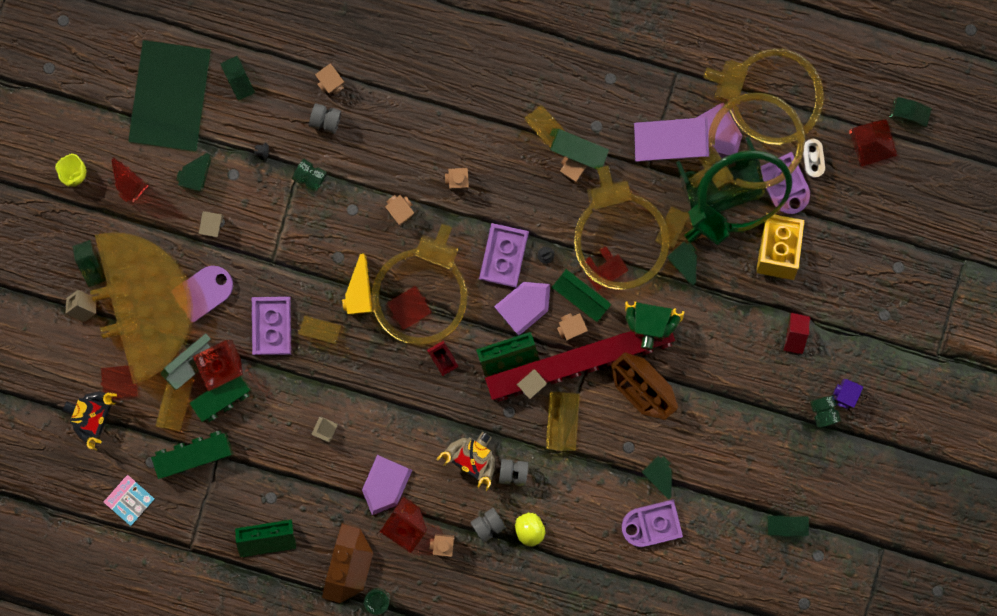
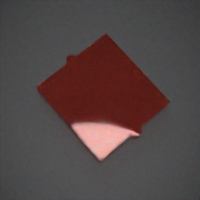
(409, 307)
(118, 381)

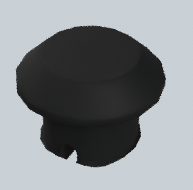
(263, 150)
(545, 255)

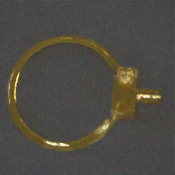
(732, 79)
(724, 176)
(610, 194)
(436, 252)

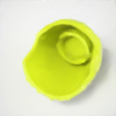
(71, 170)
(530, 529)

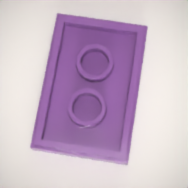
(503, 255)
(271, 325)

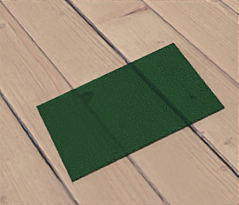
(169, 95)

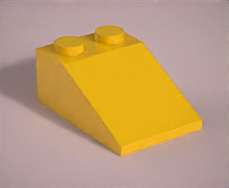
(780, 247)
(358, 292)

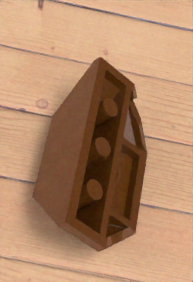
(643, 386)
(348, 565)

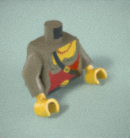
(472, 457)

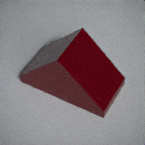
(797, 333)
(442, 358)

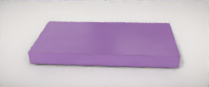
(671, 139)

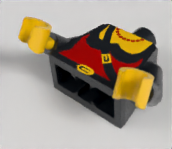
(90, 416)

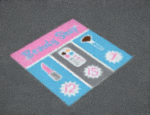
(129, 500)

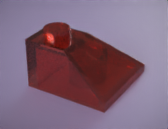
(873, 142)
(127, 181)
(219, 364)
(405, 525)

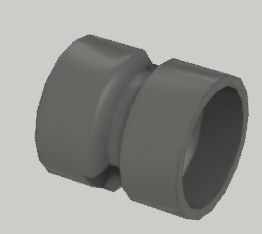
(325, 118)
(507, 469)
(488, 525)

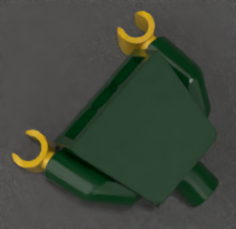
(651, 322)

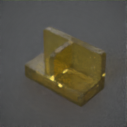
(542, 124)

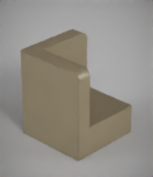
(210, 224)
(80, 306)
(532, 383)
(324, 429)

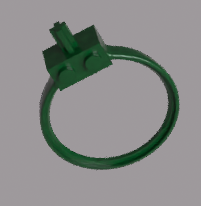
(710, 222)

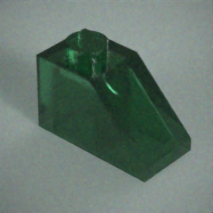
(237, 77)
(910, 111)
(195, 173)
(685, 261)
(89, 263)
(660, 475)
(788, 525)

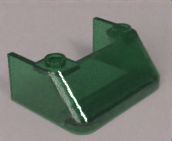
(730, 195)

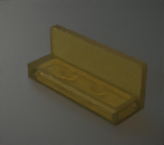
(174, 406)
(562, 421)

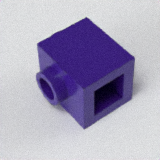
(847, 393)

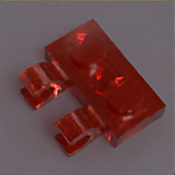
(609, 270)

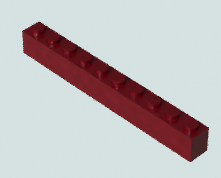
(571, 363)

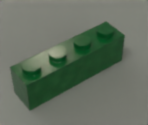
(192, 455)

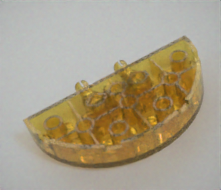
(148, 301)

